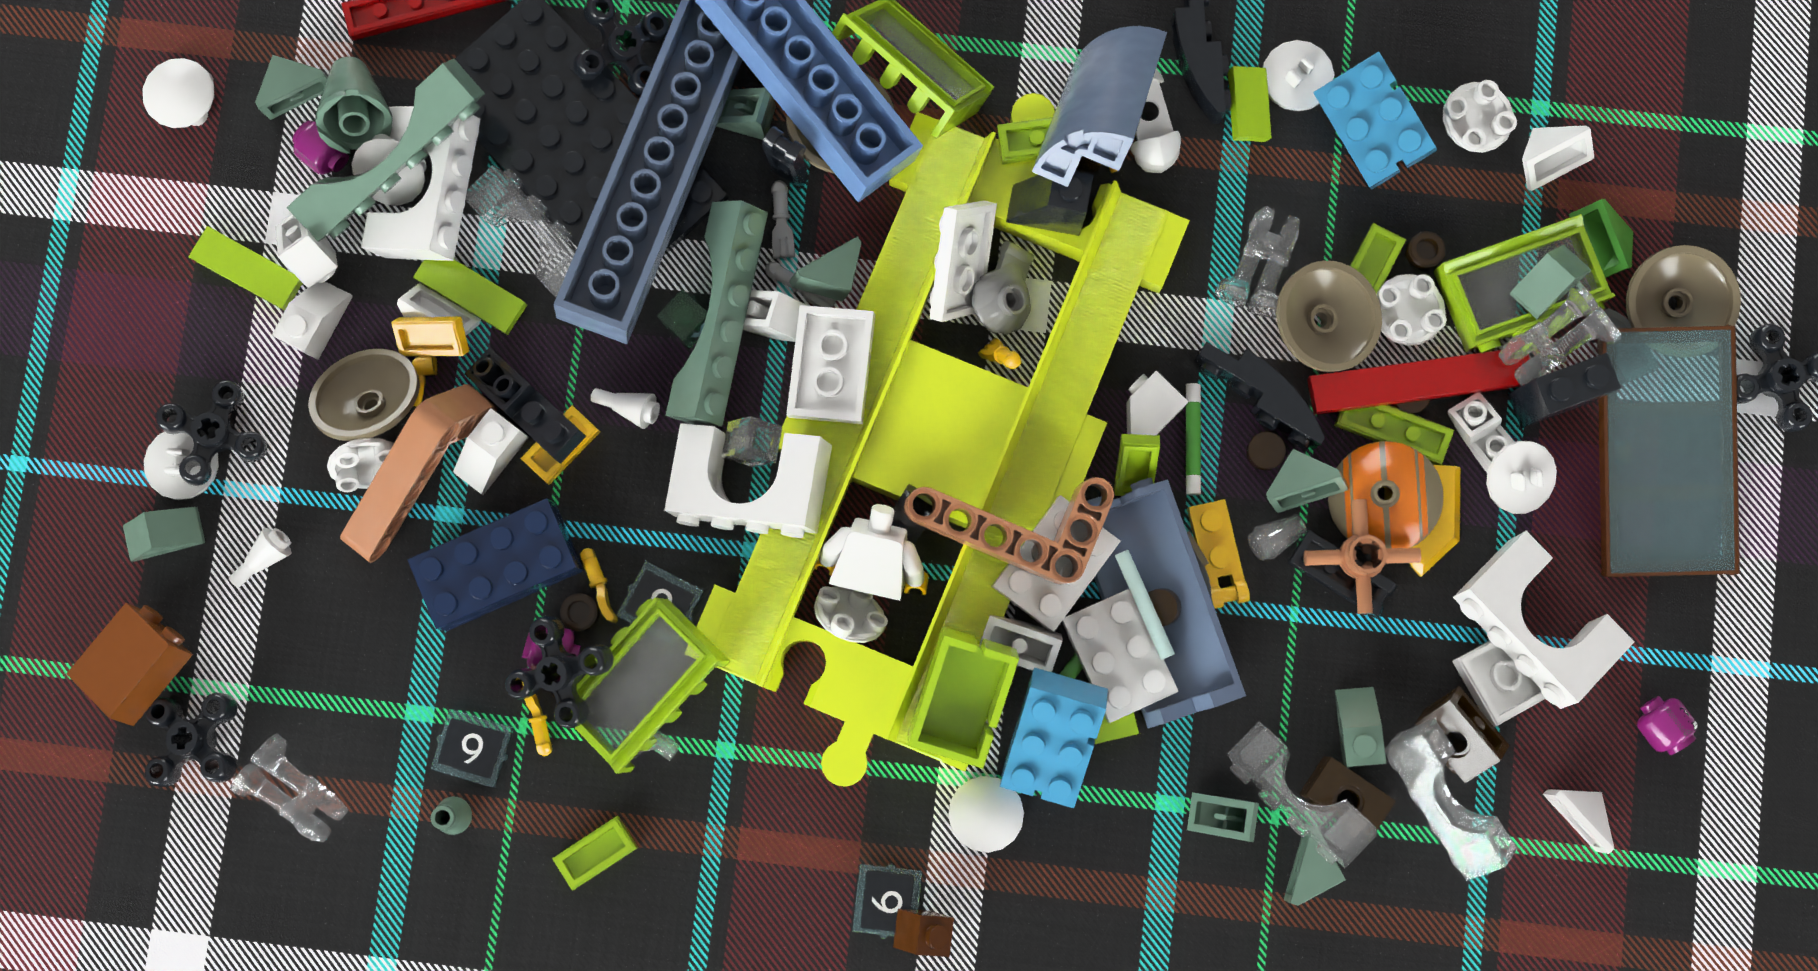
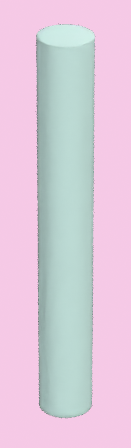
(1144, 604)

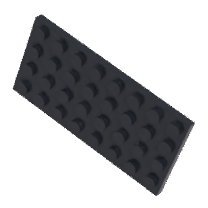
(552, 123)

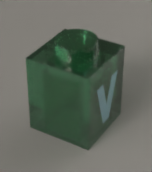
(683, 318)

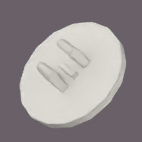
(1295, 72)
(163, 463)
(1521, 477)

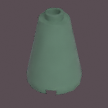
(351, 107)

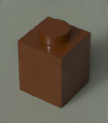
(923, 932)

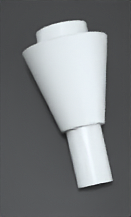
(636, 407)
(267, 550)

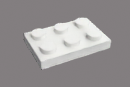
(961, 258)
(831, 364)
(1043, 599)
(1119, 655)

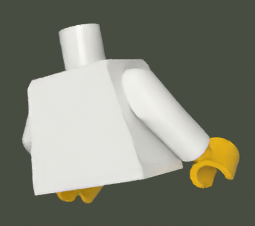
(874, 557)

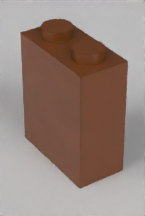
(130, 663)

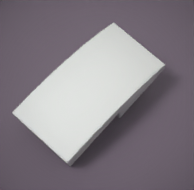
(1480, 428)

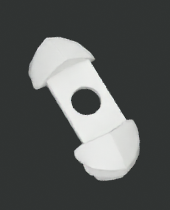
(1156, 141)

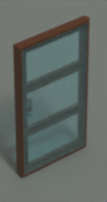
(1670, 453)

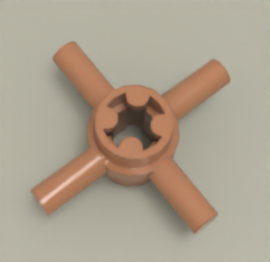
(1370, 544)

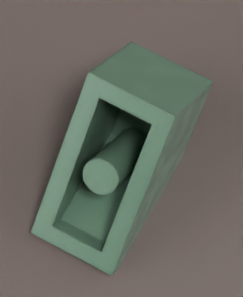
(1360, 727)

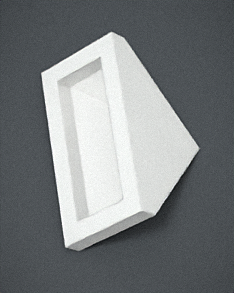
(1555, 152)
(426, 303)
(1586, 814)

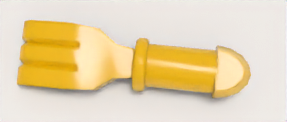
(1001, 354)
(598, 581)
(539, 726)

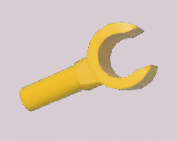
(425, 367)

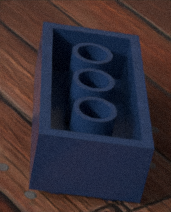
(495, 565)

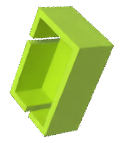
(959, 693)

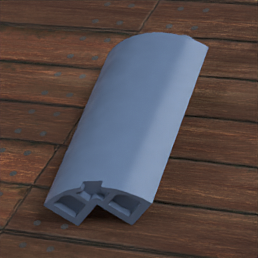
(1101, 102)
(1156, 537)

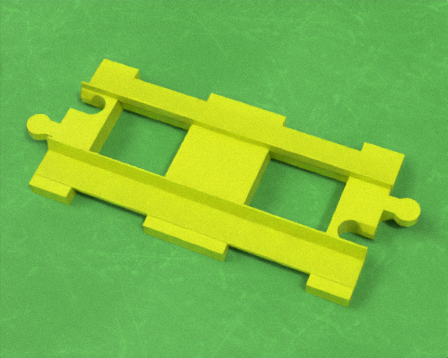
(946, 430)

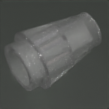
(1273, 538)

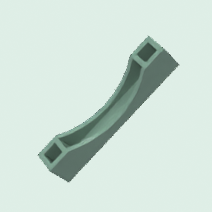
(437, 104)
(704, 383)

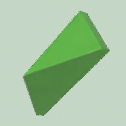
(1608, 235)

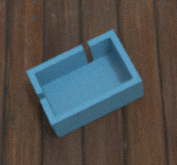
(1375, 120)
(1054, 737)

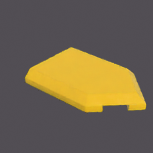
(1447, 530)

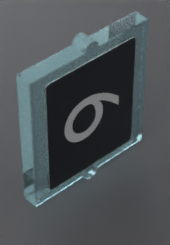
(657, 583)
(472, 748)
(881, 894)

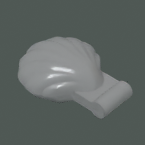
(1002, 294)

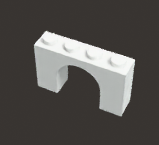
(434, 223)
(789, 505)
(1495, 604)

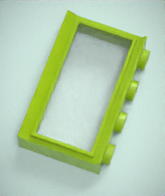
(919, 57)
(1481, 283)
(652, 674)

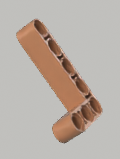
(410, 465)
(1014, 535)

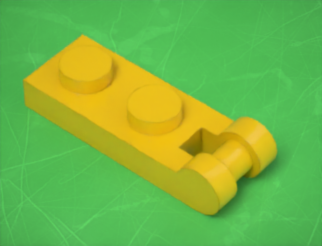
(1216, 540)

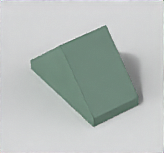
(288, 86)
(748, 112)
(831, 273)
(1549, 280)
(1303, 482)
(163, 532)
(1223, 817)
(1310, 874)

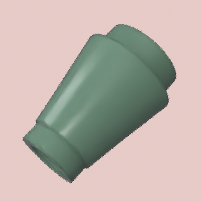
(459, 813)

